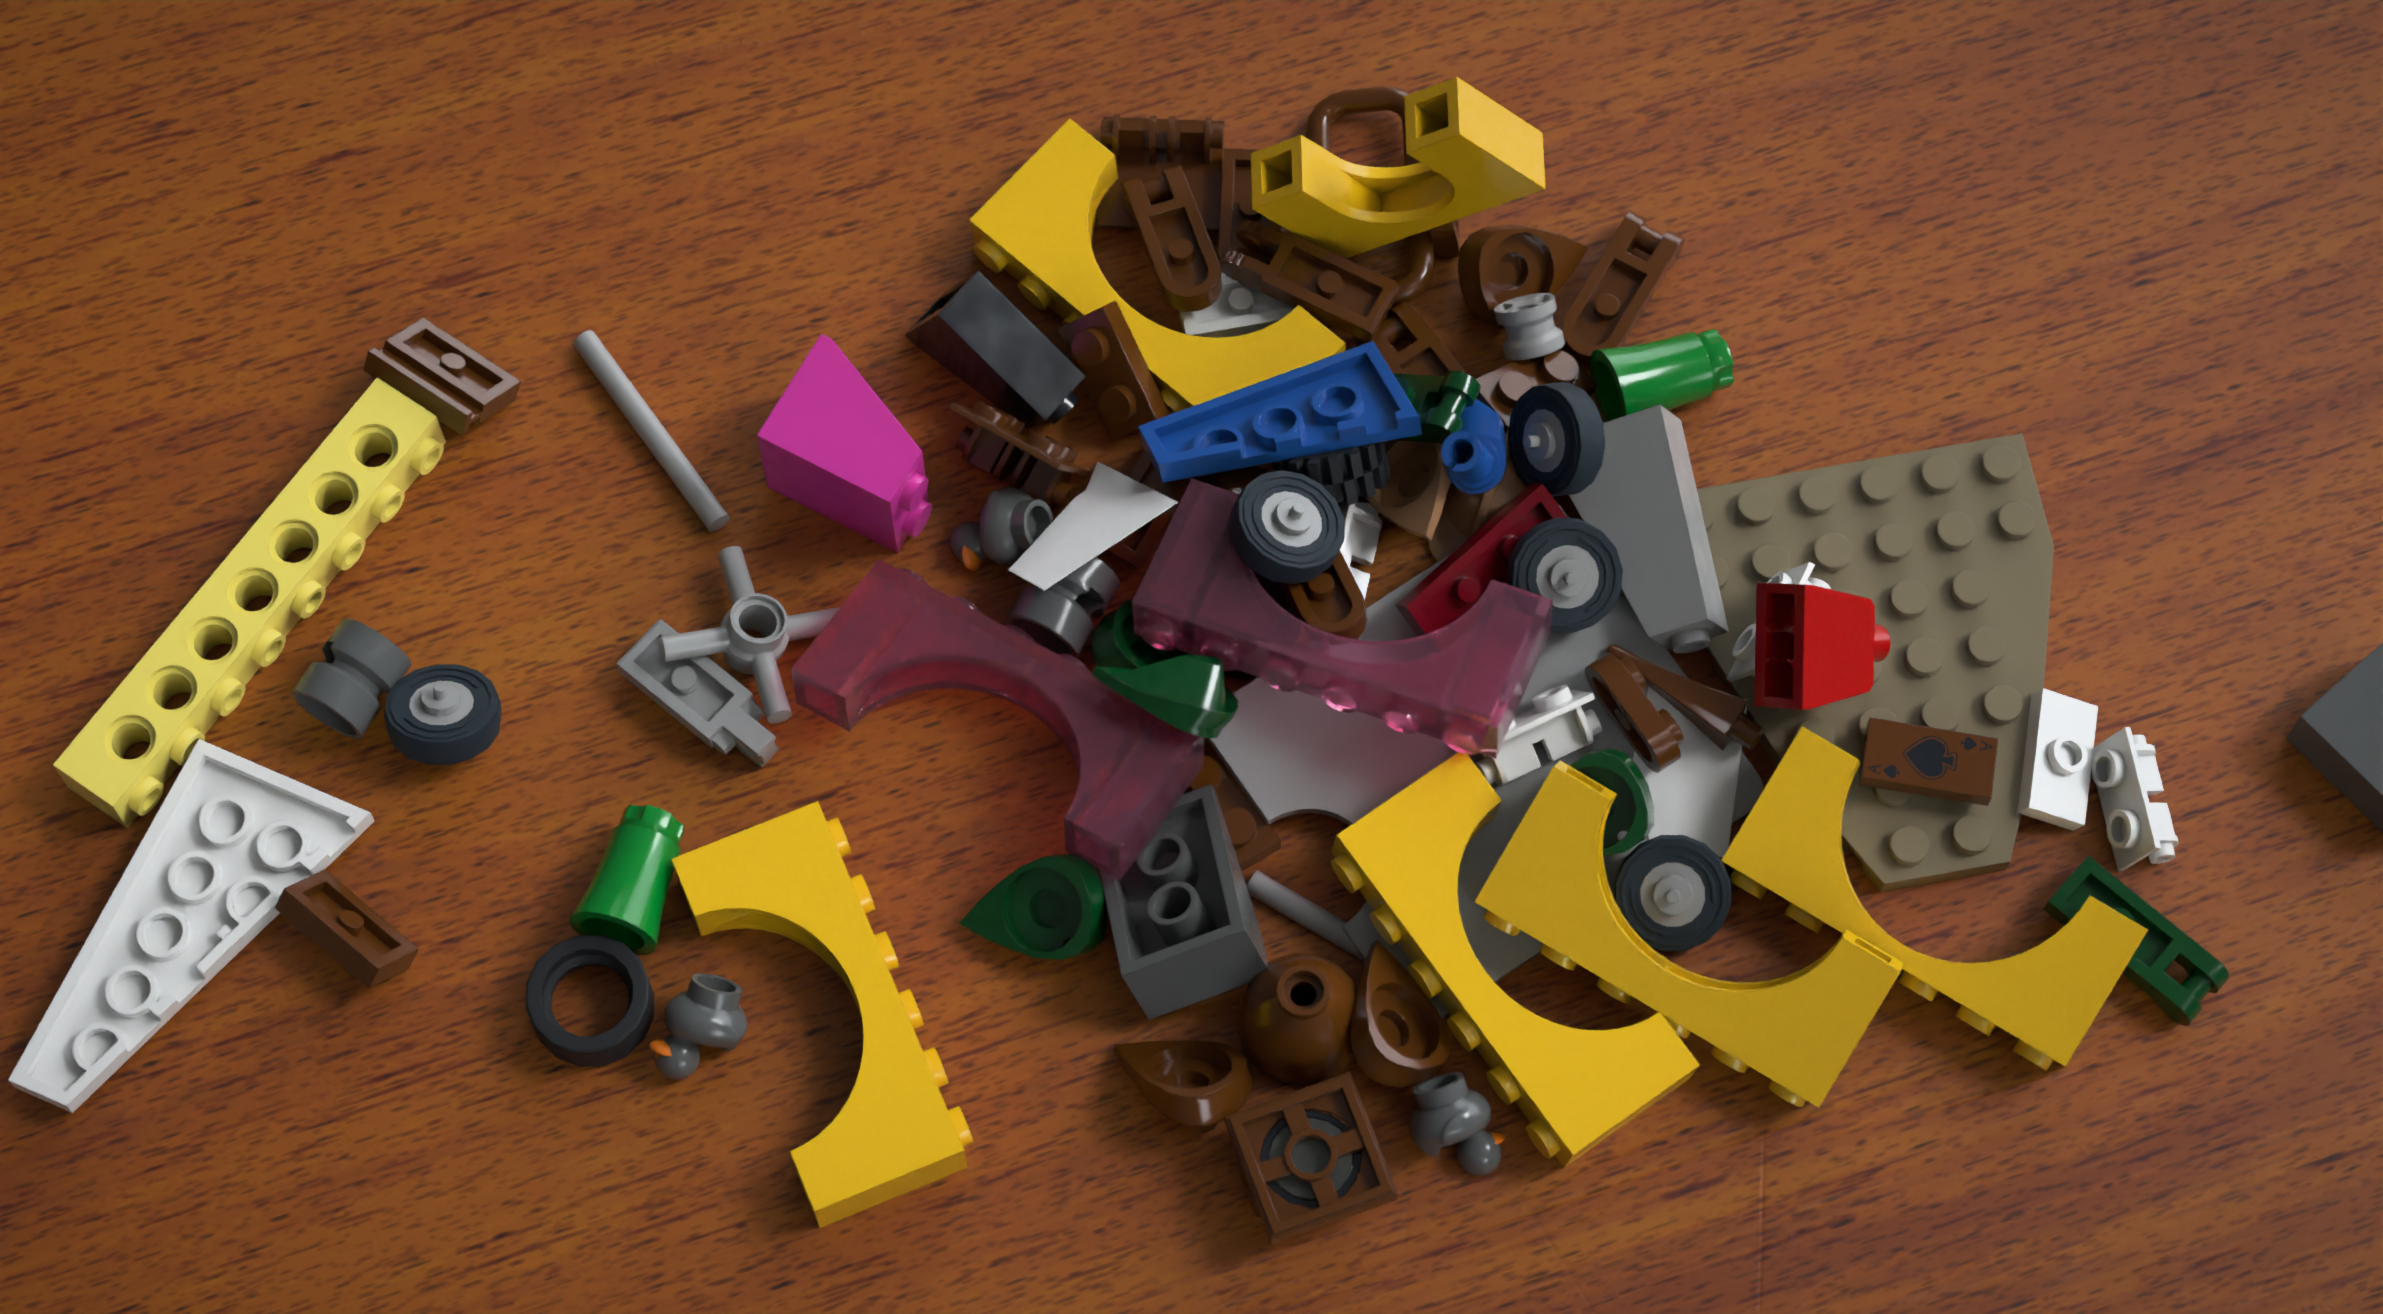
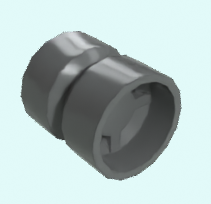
(1062, 613)
(347, 684)

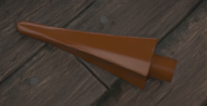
(1710, 710)

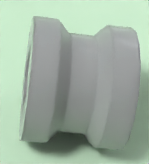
(1529, 326)

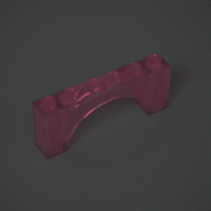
(910, 638)
(1443, 684)

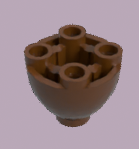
(1291, 1039)

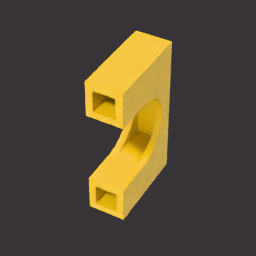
(1469, 161)

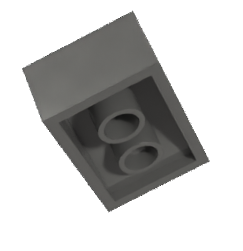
(1185, 912)

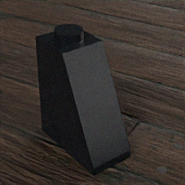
(997, 352)

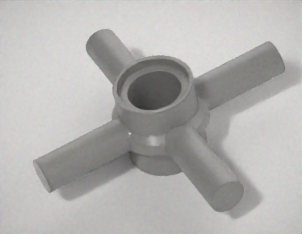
(742, 651)

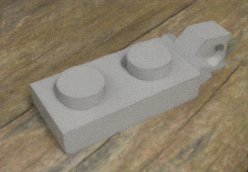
(699, 697)

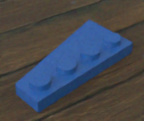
(1297, 414)

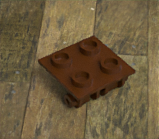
(1154, 144)
(999, 443)

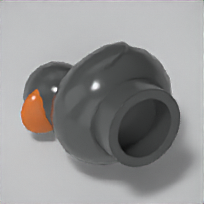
(1006, 529)
(702, 1016)
(1452, 1115)

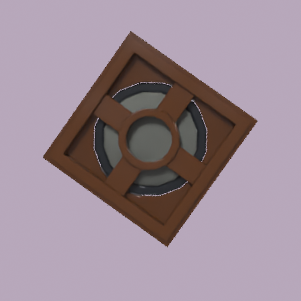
(1310, 1161)

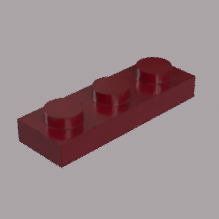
(1468, 571)

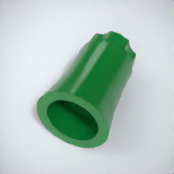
(1660, 373)
(632, 880)

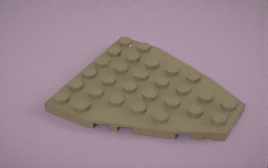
(1960, 581)

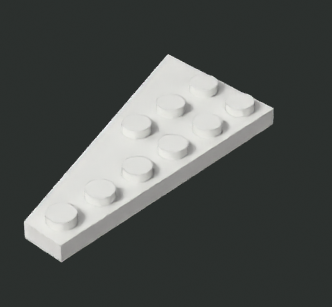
(182, 913)

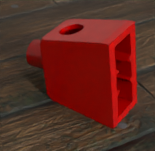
(1814, 645)

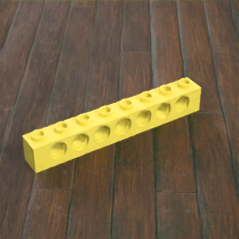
(256, 567)

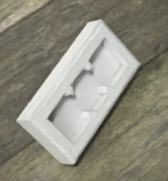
(2057, 759)

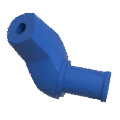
(1478, 452)

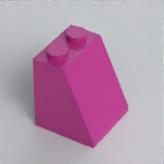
(845, 451)

